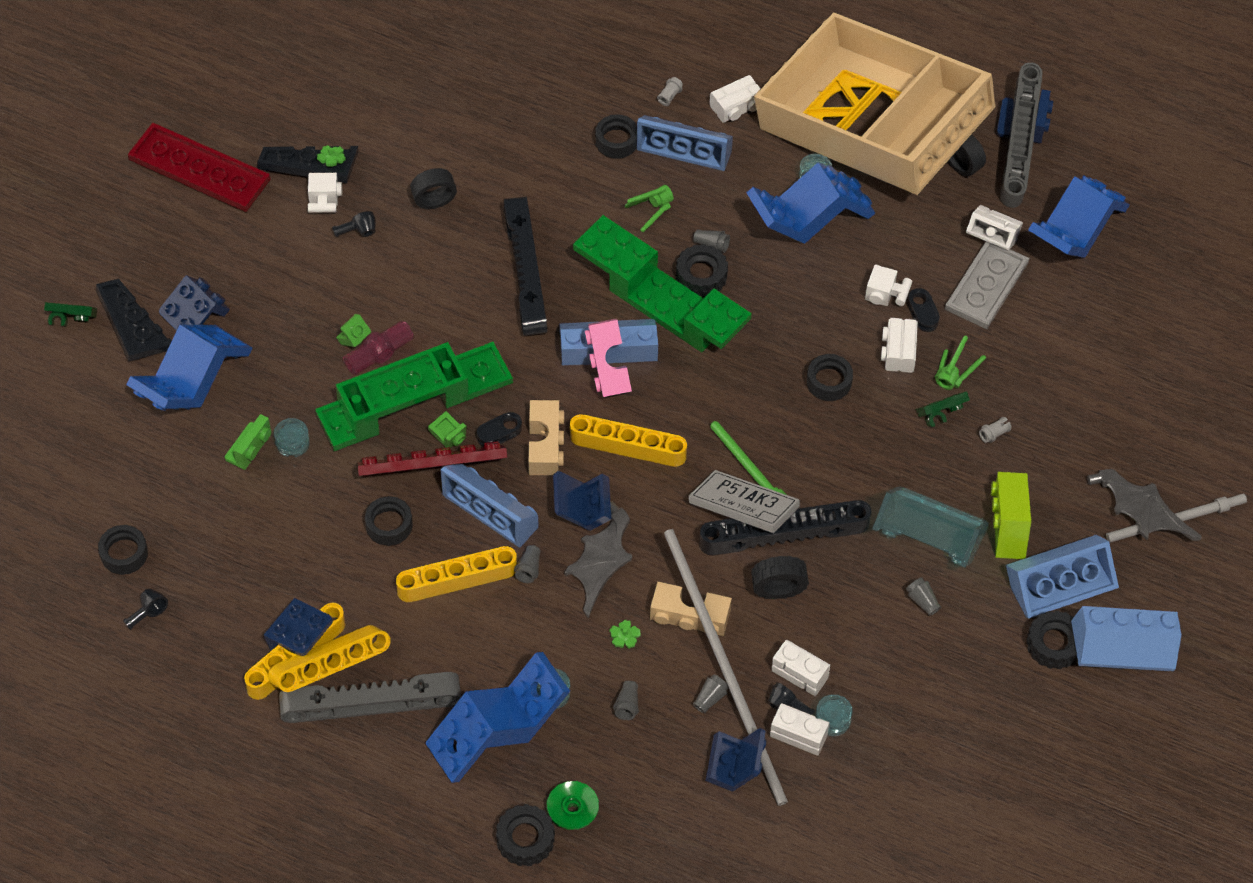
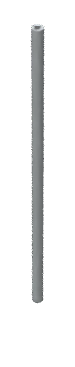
(723, 661)

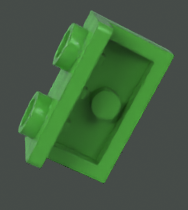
(249, 442)

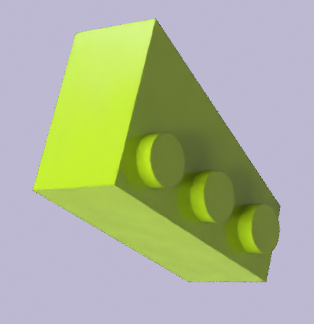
(1011, 514)

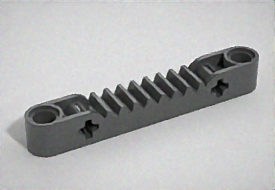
(1021, 135)
(301, 704)

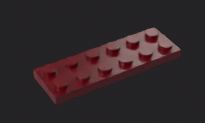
(199, 167)
(442, 457)

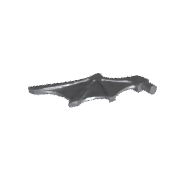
(1142, 505)
(601, 557)

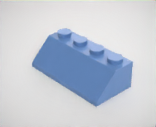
(683, 142)
(637, 337)
(488, 503)
(1063, 575)
(1127, 638)

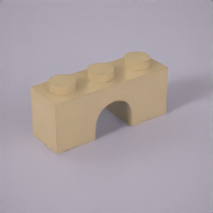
(545, 454)
(669, 609)

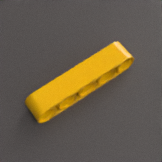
(619, 432)
(447, 582)
(318, 657)
(260, 670)

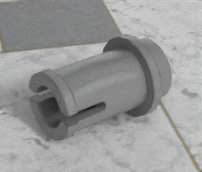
(672, 87)
(989, 432)

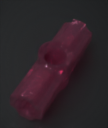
(378, 347)

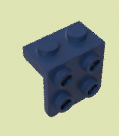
(1042, 123)
(192, 303)
(581, 502)
(298, 628)
(735, 760)

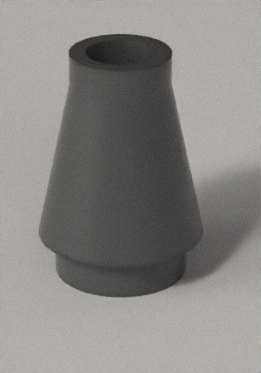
(714, 238)
(528, 566)
(923, 595)
(711, 693)
(627, 701)

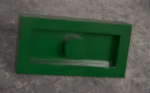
(81, 313)
(953, 402)

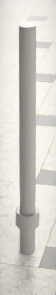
(1219, 505)

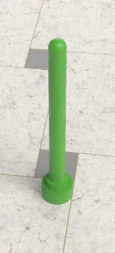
(742, 457)

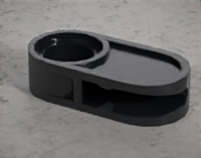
(925, 313)
(495, 431)

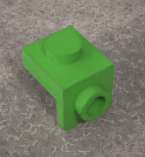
(353, 331)
(448, 430)

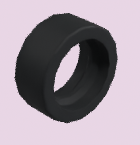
(616, 122)
(968, 157)
(430, 179)
(829, 361)
(387, 504)
(128, 565)

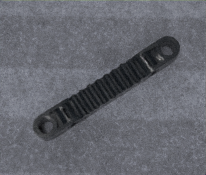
(530, 297)
(801, 524)

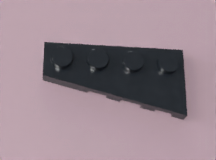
(305, 161)
(131, 323)

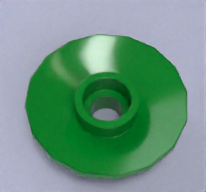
(572, 795)

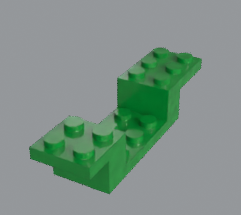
(656, 294)
(408, 383)

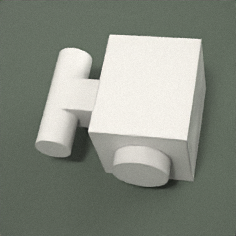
(323, 192)
(883, 285)

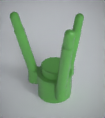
(659, 198)
(948, 376)

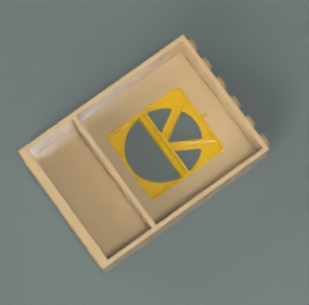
(931, 113)

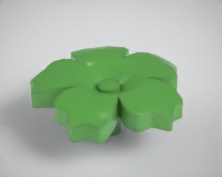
(331, 156)
(625, 635)

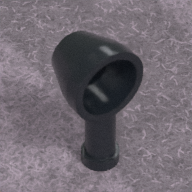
(363, 222)
(153, 605)
(781, 694)

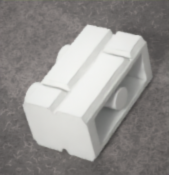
(734, 99)
(994, 227)
(900, 346)
(800, 667)
(799, 729)

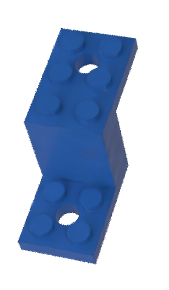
(811, 202)
(1080, 216)
(189, 367)
(497, 717)

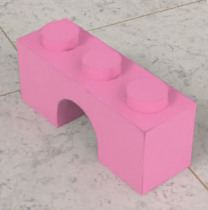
(602, 337)

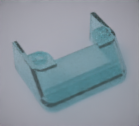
(931, 523)

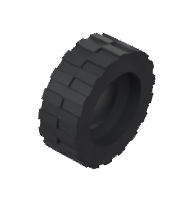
(702, 254)
(779, 577)
(1037, 647)
(525, 815)

